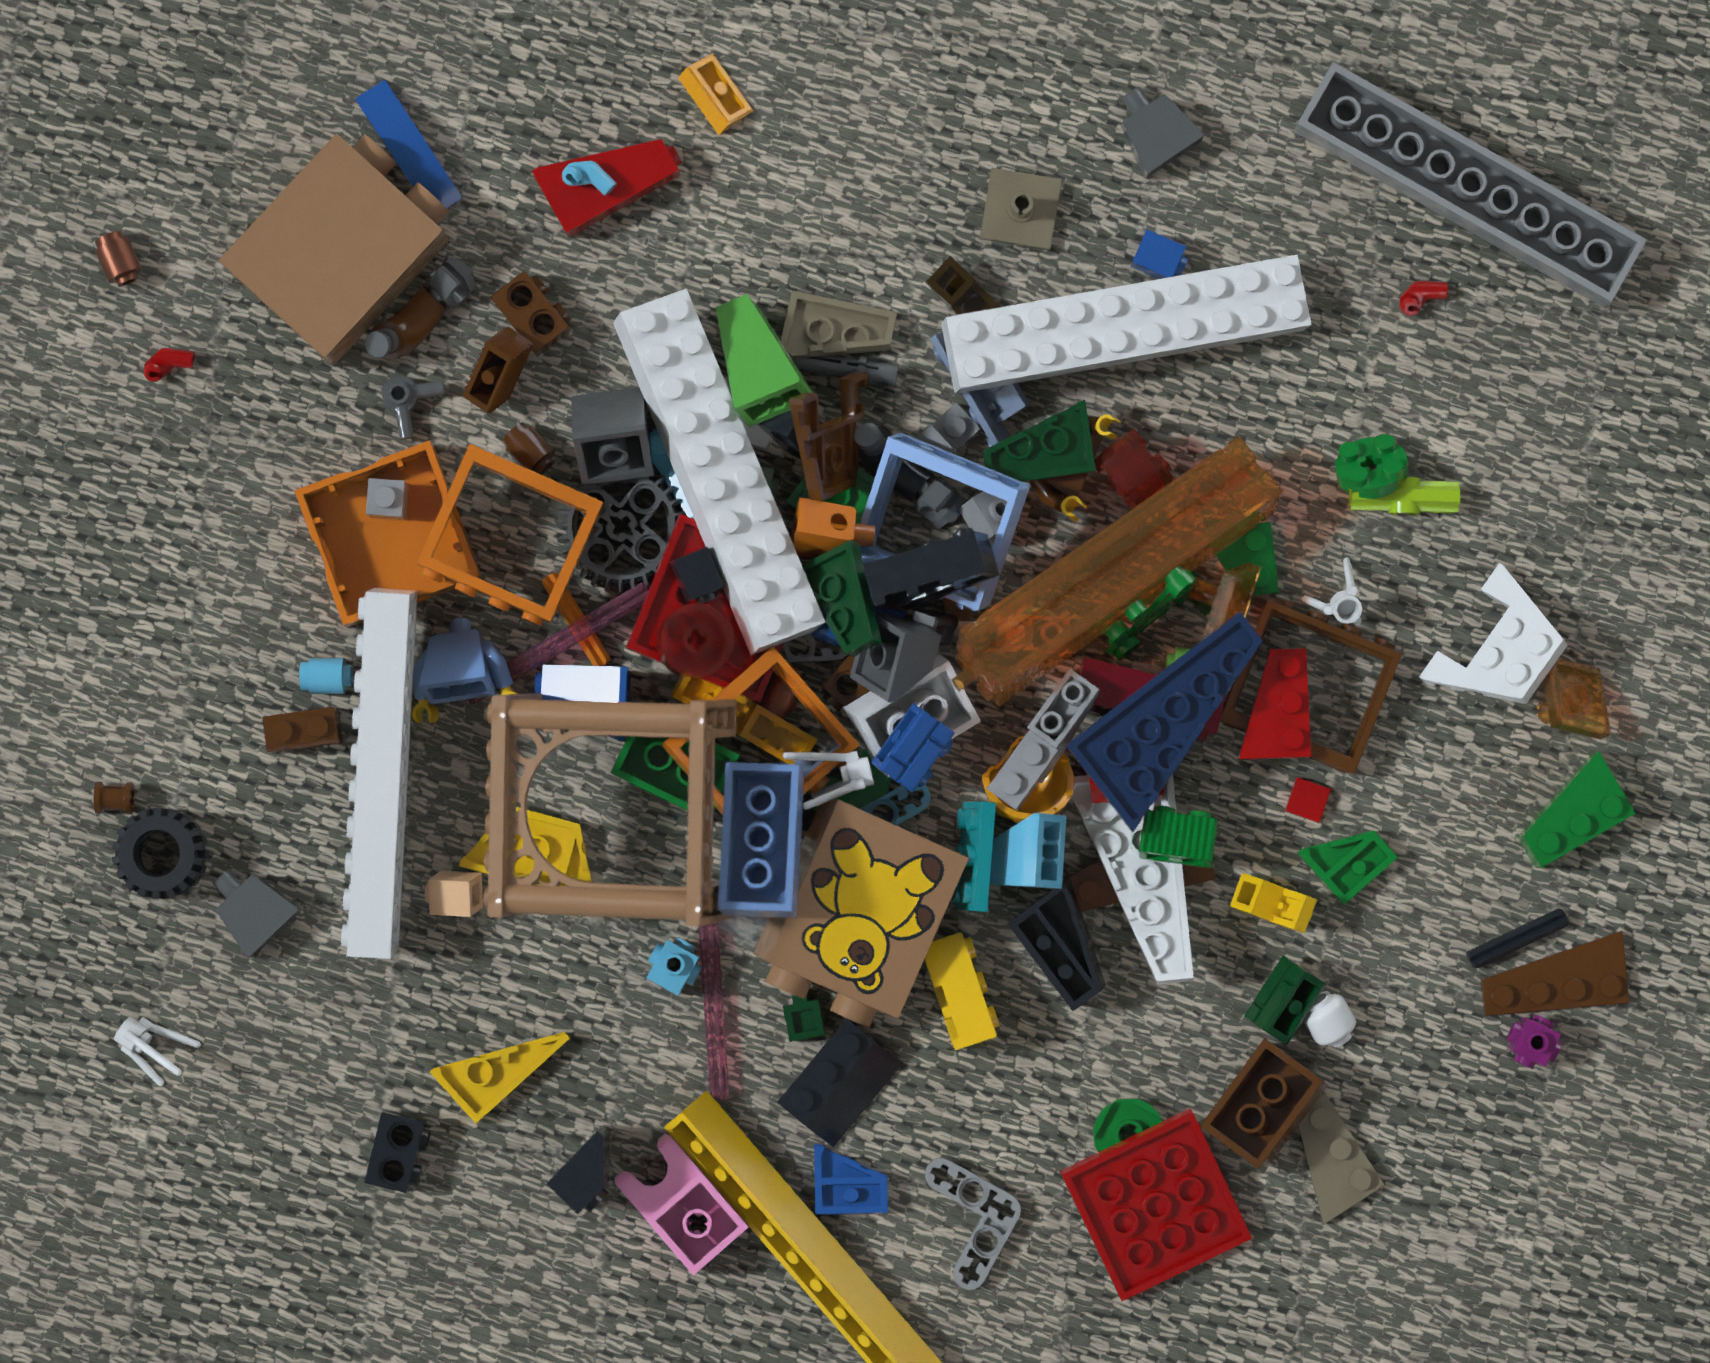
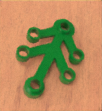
(1124, 640)

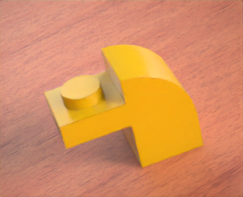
(1273, 903)

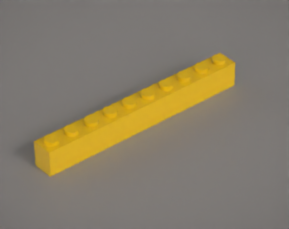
(795, 1235)

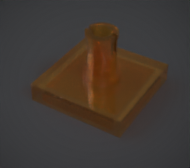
(1229, 597)
(1575, 700)

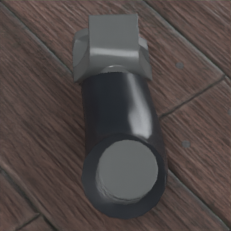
(937, 500)

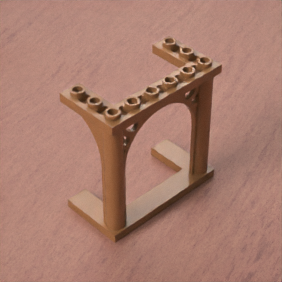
(526, 714)

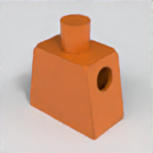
(825, 525)

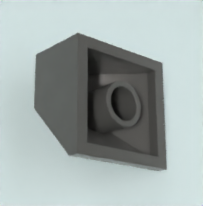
(900, 660)

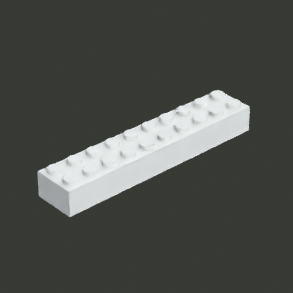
(1125, 324)
(718, 471)
(381, 772)

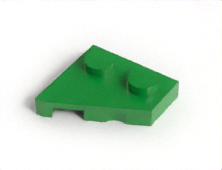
(1257, 549)
(1348, 863)

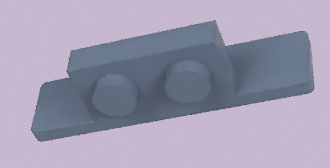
(990, 405)

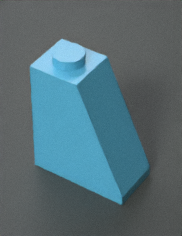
(1030, 853)

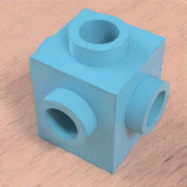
(661, 972)

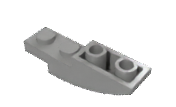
(1045, 740)

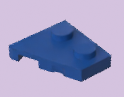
(847, 1186)

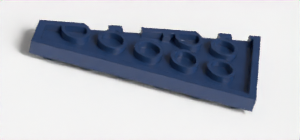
(1151, 731)

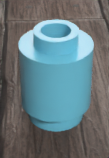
(325, 676)

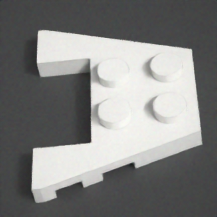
(1514, 654)

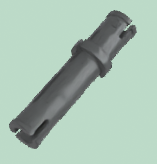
(842, 366)

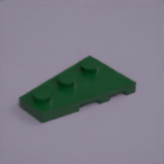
(1046, 450)
(845, 597)

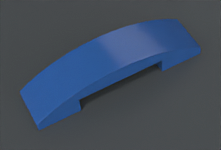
(406, 143)

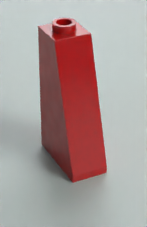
(634, 169)

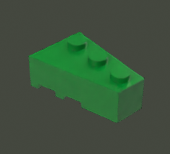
(1576, 813)

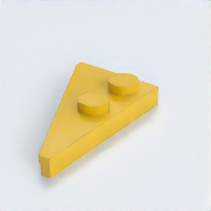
(487, 1079)

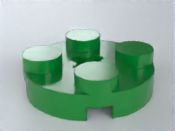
(1380, 451)
(1122, 1114)

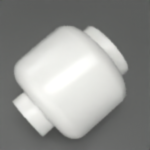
(1330, 1020)

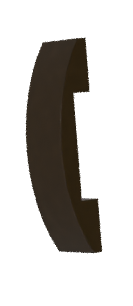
(959, 289)

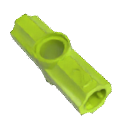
(1412, 498)

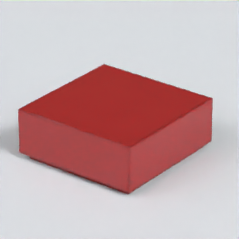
(1307, 800)

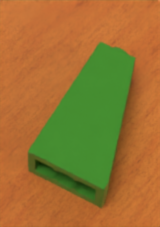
(756, 363)

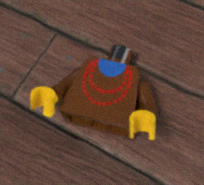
(1063, 492)

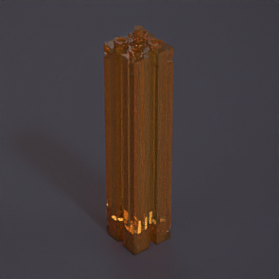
(1106, 574)

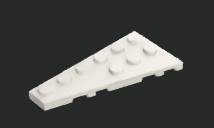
(1147, 889)

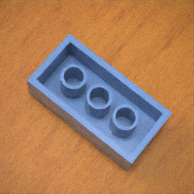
(761, 840)

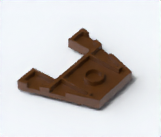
(829, 449)

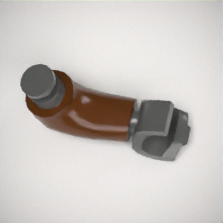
(419, 316)

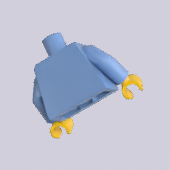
(458, 668)

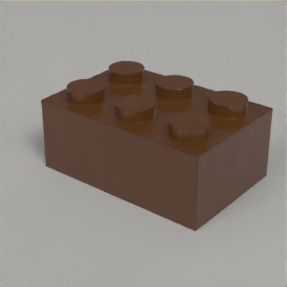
(1263, 1105)

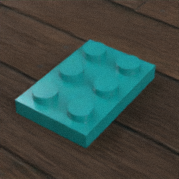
(976, 843)

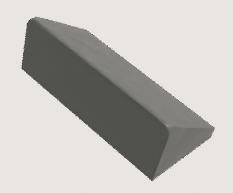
(940, 623)

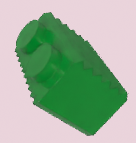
(1178, 837)

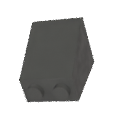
(611, 436)

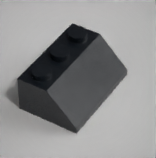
(839, 1082)
(585, 1174)

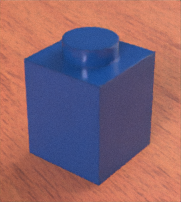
(1159, 256)

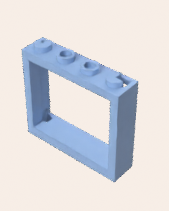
(958, 468)

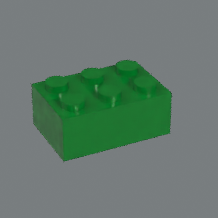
(654, 770)

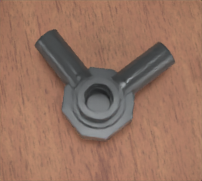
(402, 395)

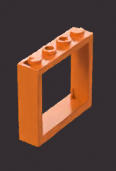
(499, 597)
(772, 659)

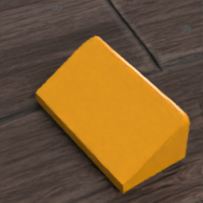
(715, 93)

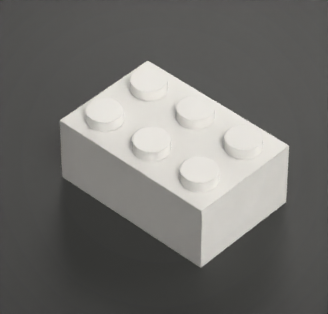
(935, 694)

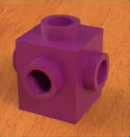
(1520, 1041)

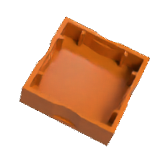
(383, 552)

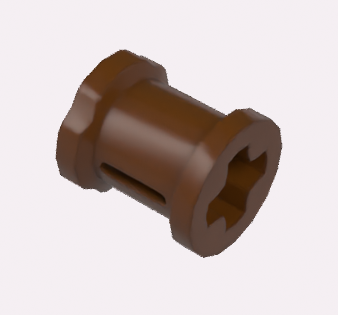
(114, 797)

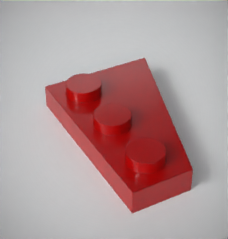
(1281, 709)

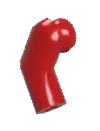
(1419, 293)
(165, 360)

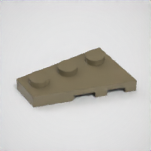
(834, 327)
(1335, 1161)

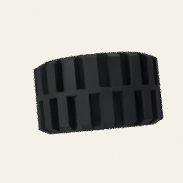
(129, 848)

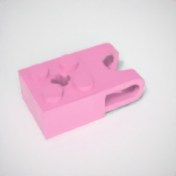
(675, 1199)

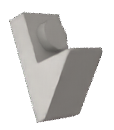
(950, 430)

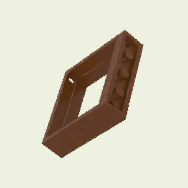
(1346, 636)

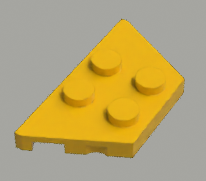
(556, 839)

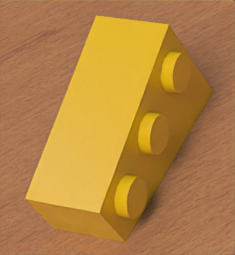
(960, 991)

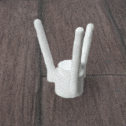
(1344, 603)
(855, 774)
(135, 1040)

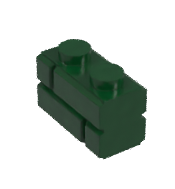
(1285, 1000)

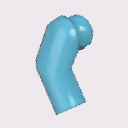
(588, 173)

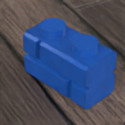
(914, 748)

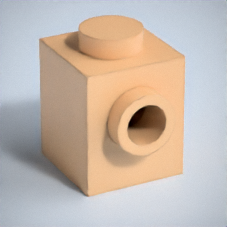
(454, 893)

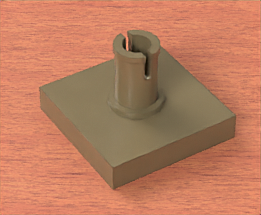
(1020, 209)

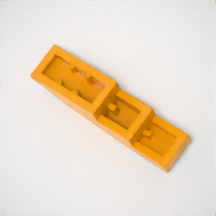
(752, 720)

